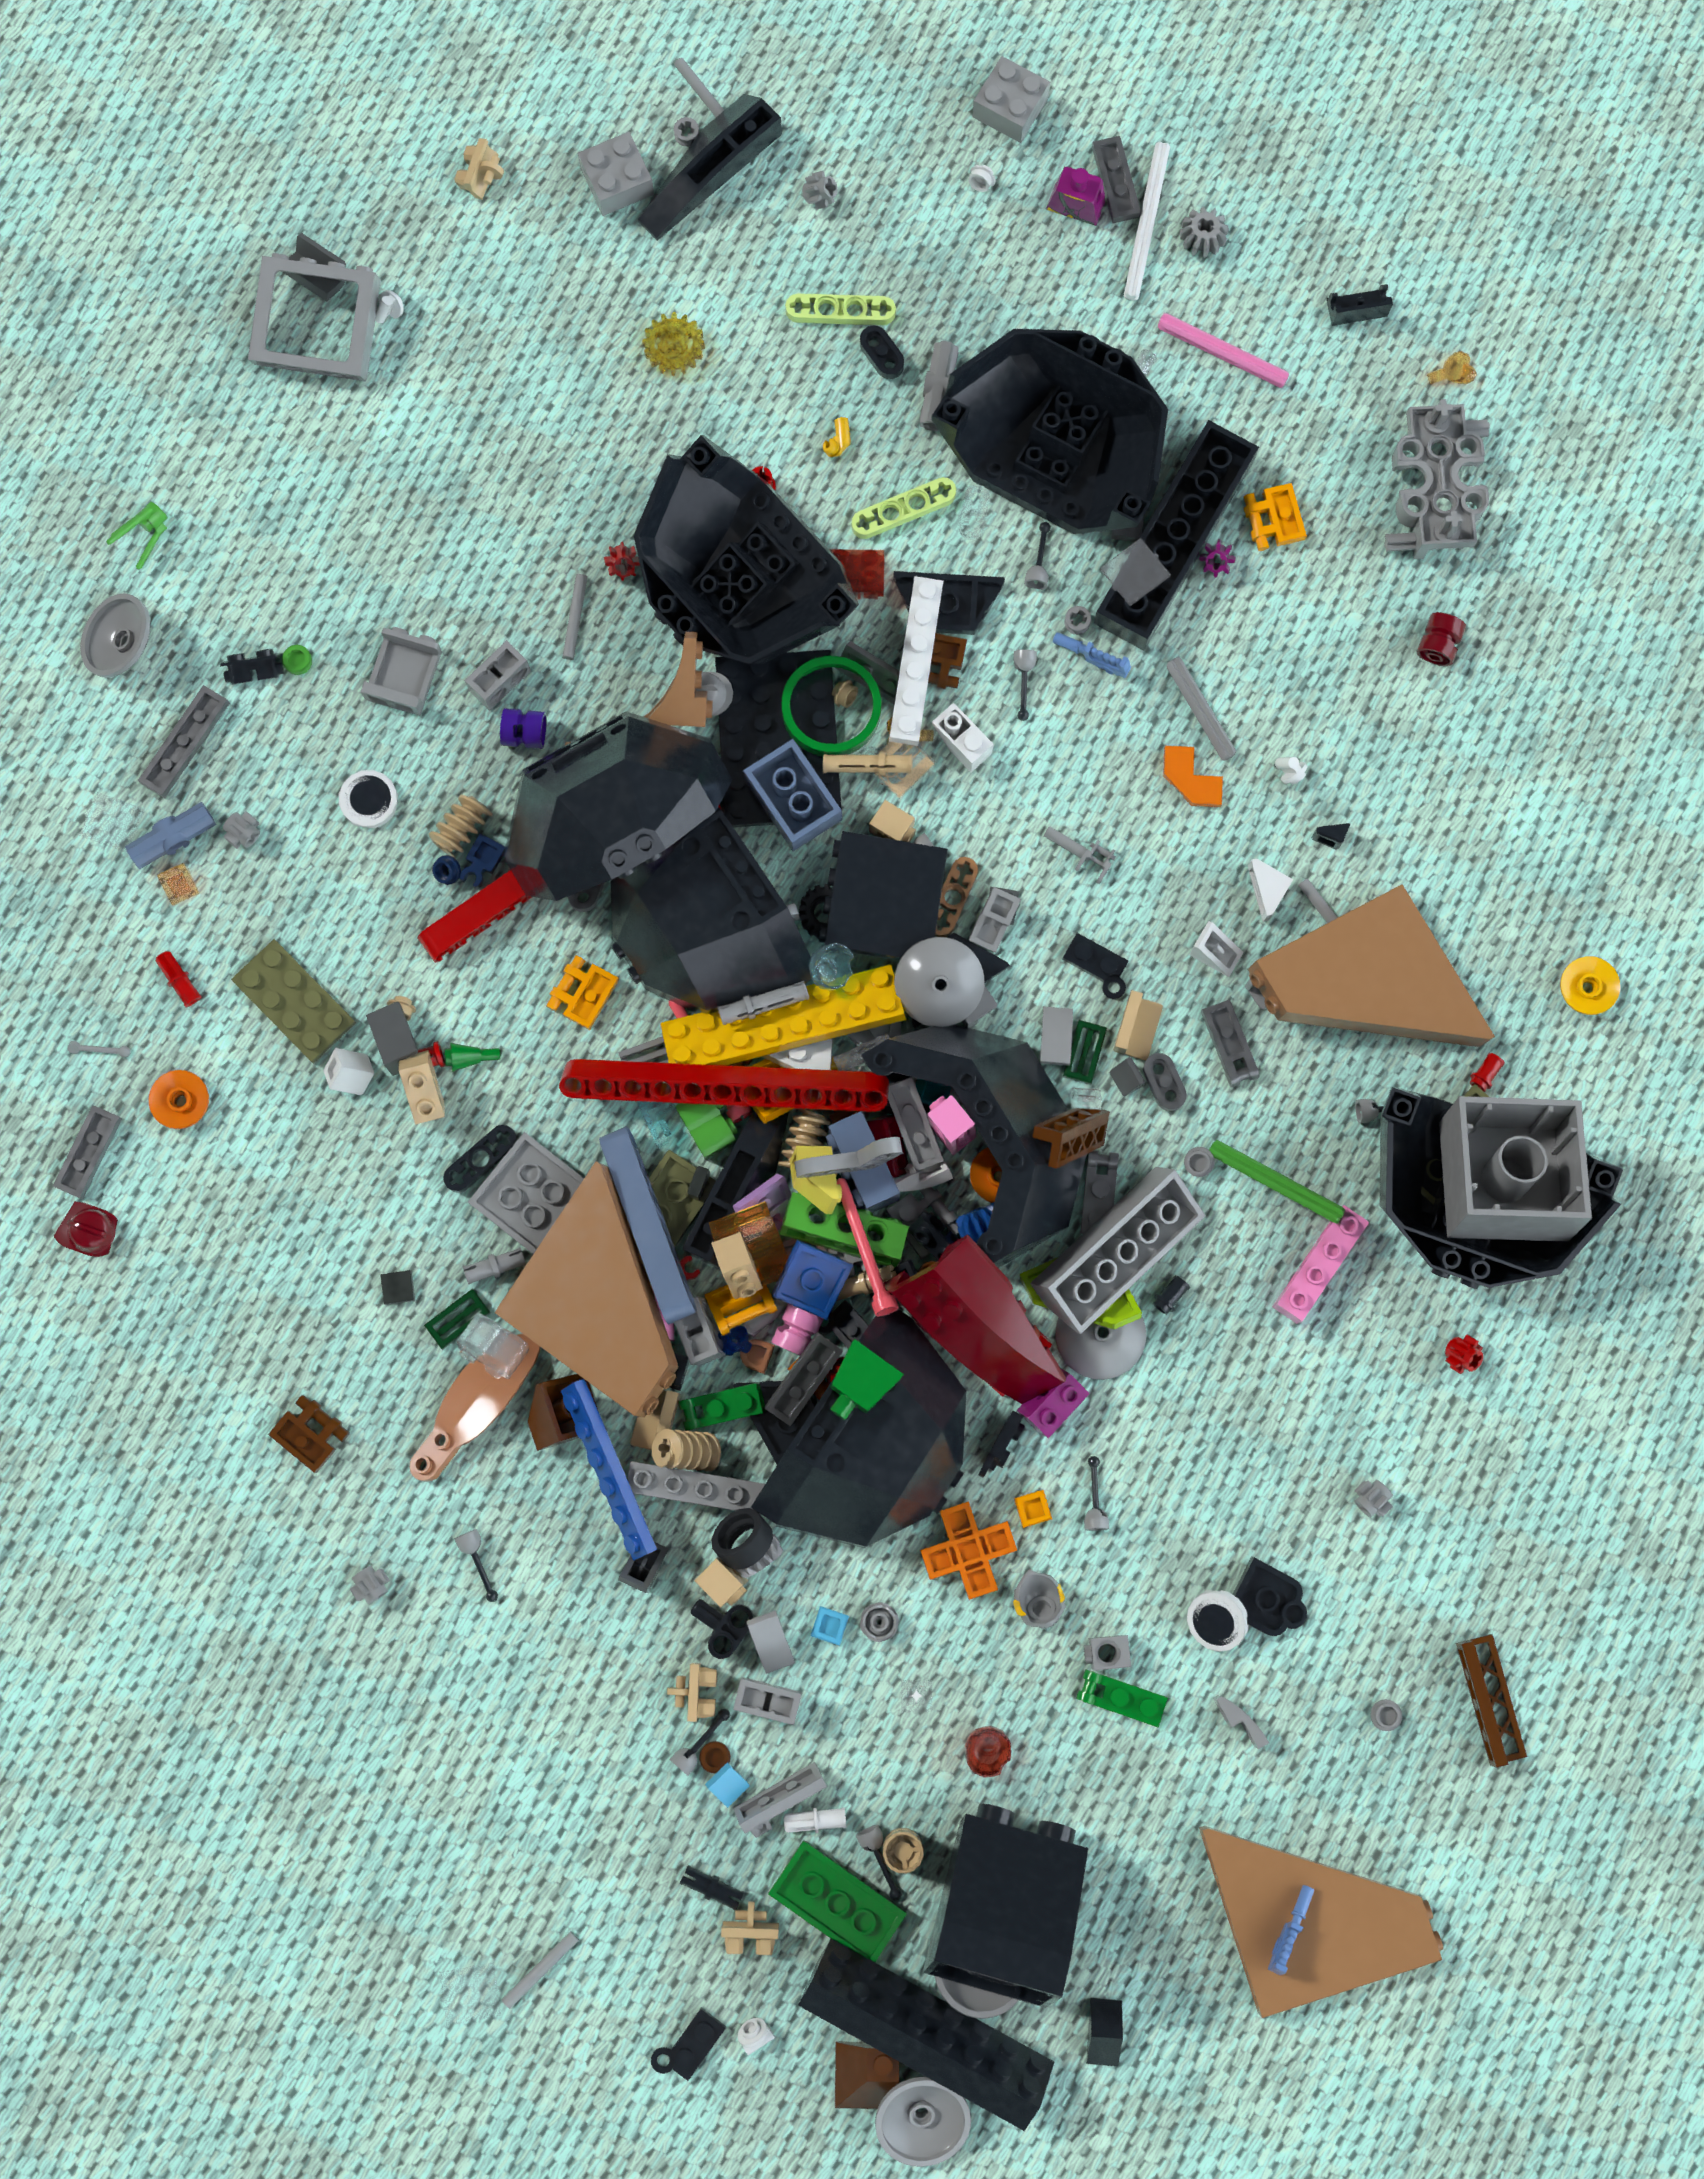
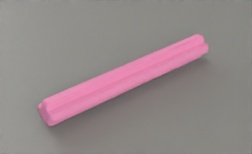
(1223, 350)

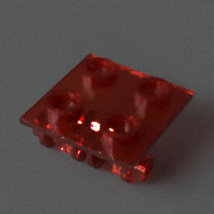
(863, 570)

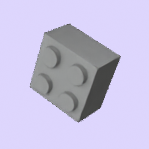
(1011, 99)
(616, 173)

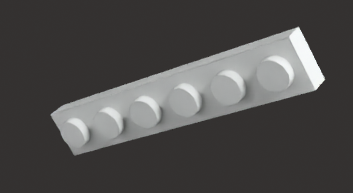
(916, 661)

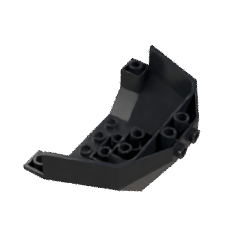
(1058, 428)
(735, 560)
(610, 804)
(706, 923)
(1406, 1146)
(877, 1467)

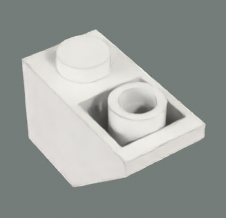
(963, 737)

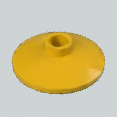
(1601, 977)

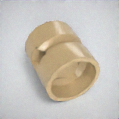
(902, 1850)

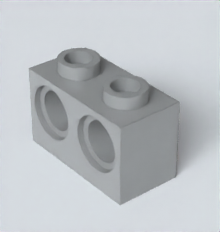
(497, 675)
(700, 1335)
(767, 1700)

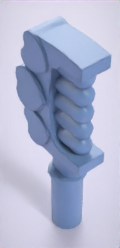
(1102, 660)
(1284, 1943)

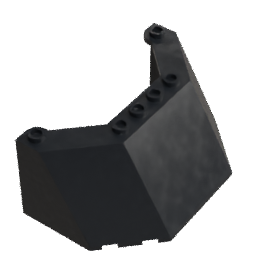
(1005, 1098)

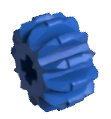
(975, 1222)

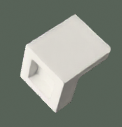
(348, 1071)

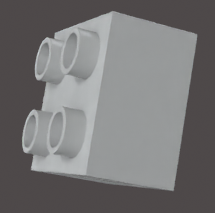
(1514, 1169)

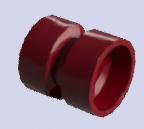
(1442, 634)

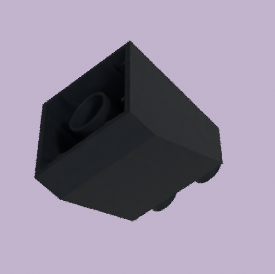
(1009, 1907)

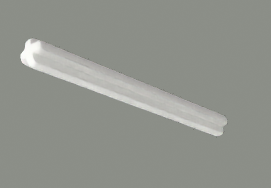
(1146, 221)

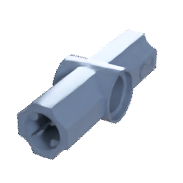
(170, 835)

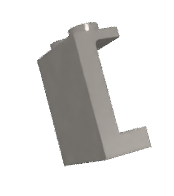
(403, 671)

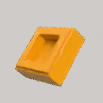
(1033, 1508)

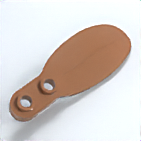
(468, 1411)

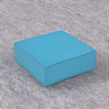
(829, 1625)
(727, 1785)

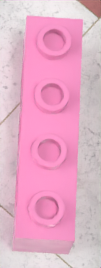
(951, 1124)
(1320, 1266)

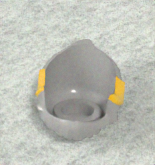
(1039, 1599)

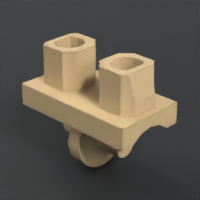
(481, 170)
(697, 1706)
(763, 1932)

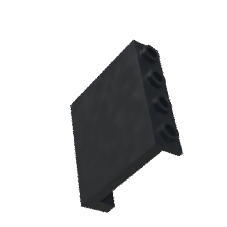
(882, 894)

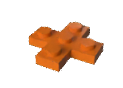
(968, 1550)

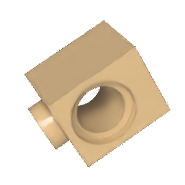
(892, 823)

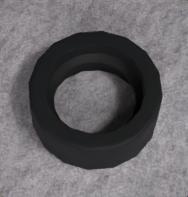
(749, 1551)

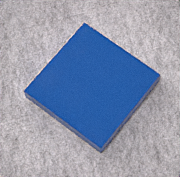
(812, 1279)

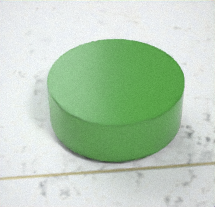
(297, 659)

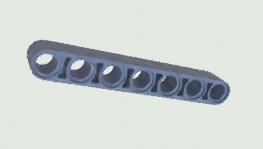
(648, 1225)

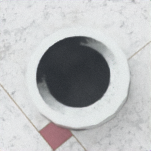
(368, 799)
(1217, 1620)

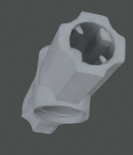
(936, 380)

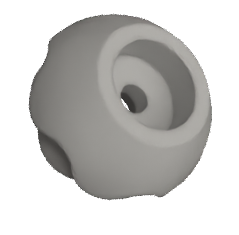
(889, 1622)

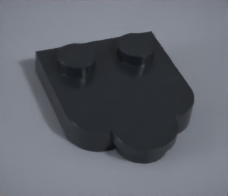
(1270, 1598)

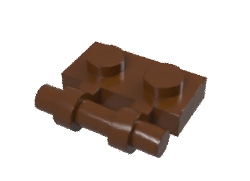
(948, 654)
(304, 1442)

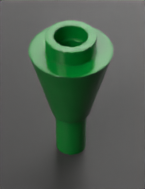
(463, 1056)

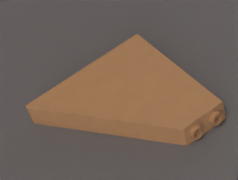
(1372, 975)
(593, 1302)
(1350, 1933)

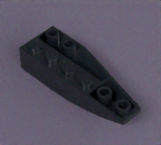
(711, 161)
(747, 1167)

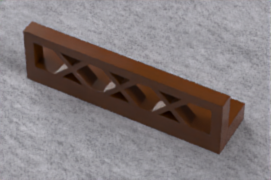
(1073, 1134)
(1483, 1705)

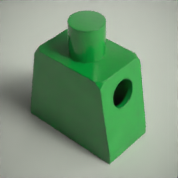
(862, 1380)

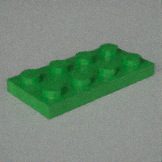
(837, 1902)

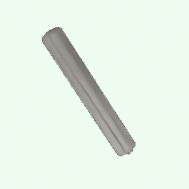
(1201, 709)

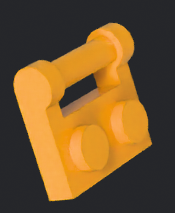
(723, 1304)

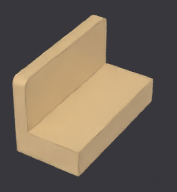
(1138, 1026)
(661, 1418)

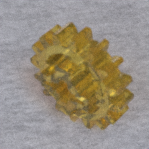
(671, 355)

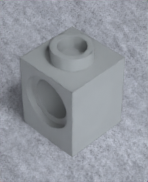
(1121, 1657)

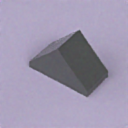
(643, 1570)

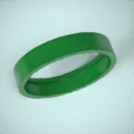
(843, 748)

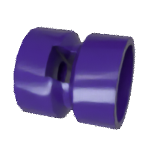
(533, 732)

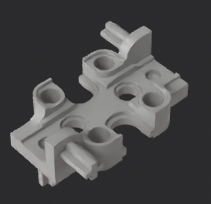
(1431, 525)

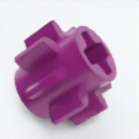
(1224, 556)

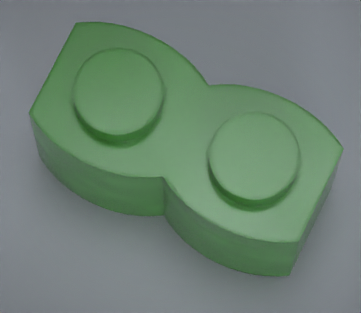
(707, 1127)

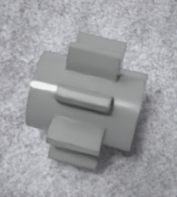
(819, 190)
(241, 829)
(1373, 1498)
(369, 1584)

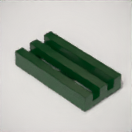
(1091, 1028)
(450, 1309)

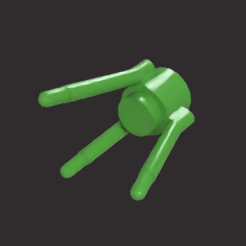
(149, 518)

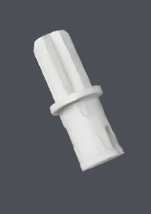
(815, 1820)

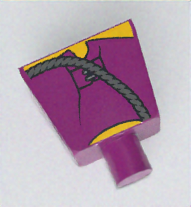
(1078, 195)

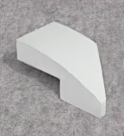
(923, 1178)

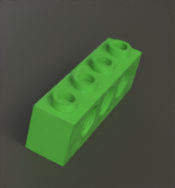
(828, 1234)

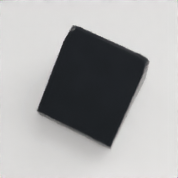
(1331, 835)

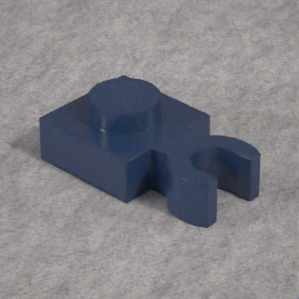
(484, 856)

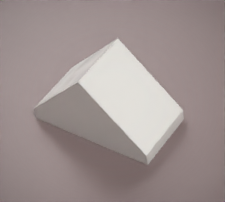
(1268, 886)
(1216, 950)

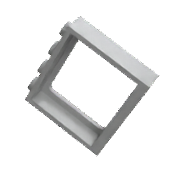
(363, 327)

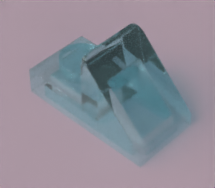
(658, 1128)

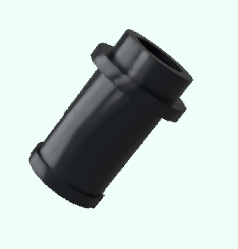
(1171, 1295)

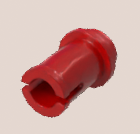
(1487, 1072)

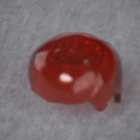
(987, 1762)

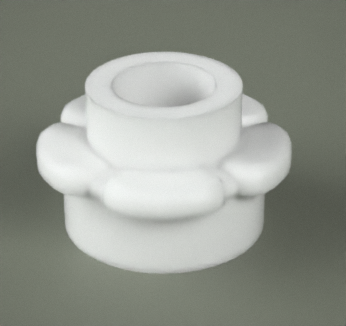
(983, 175)

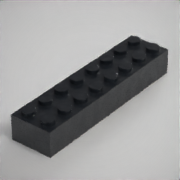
(1182, 528)
(927, 2034)

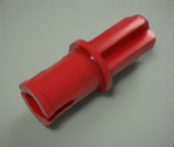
(178, 978)

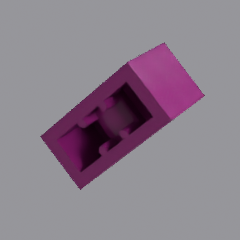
(1053, 1407)

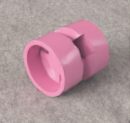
(797, 1329)

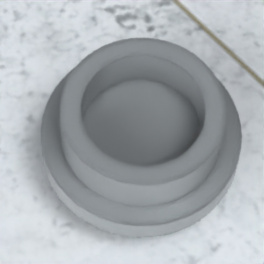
(1199, 1161)
(1386, 1715)

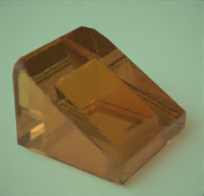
(178, 883)

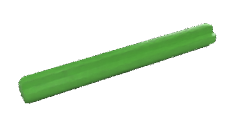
(1277, 1181)

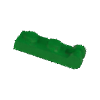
(723, 1406)
(1123, 1698)

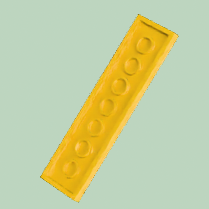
(860, 1005)

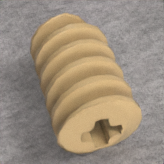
(459, 824)
(806, 1133)
(686, 1450)

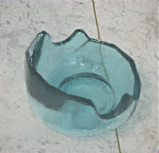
(831, 966)

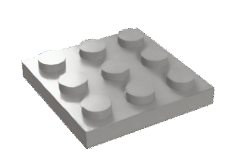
(526, 1192)

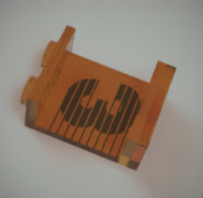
(760, 1237)

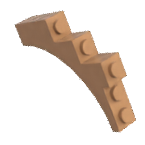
(682, 702)

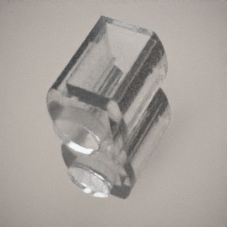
(492, 1346)

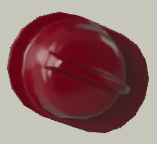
(87, 1230)

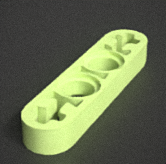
(840, 304)
(901, 504)

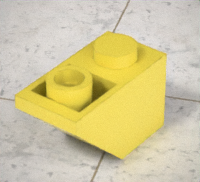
(819, 1190)

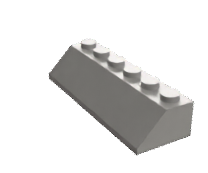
(1118, 1249)

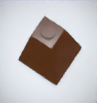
(548, 1418)
(862, 2075)

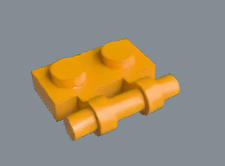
(1283, 515)
(590, 996)

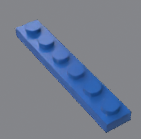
(608, 1469)

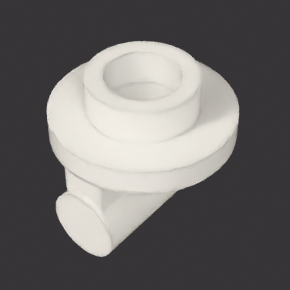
(390, 305)
(1292, 768)
(754, 2035)

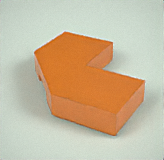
(1196, 789)

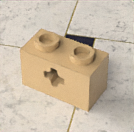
(422, 1087)
(737, 1266)
(722, 1583)

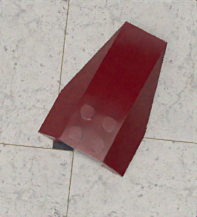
(976, 1318)

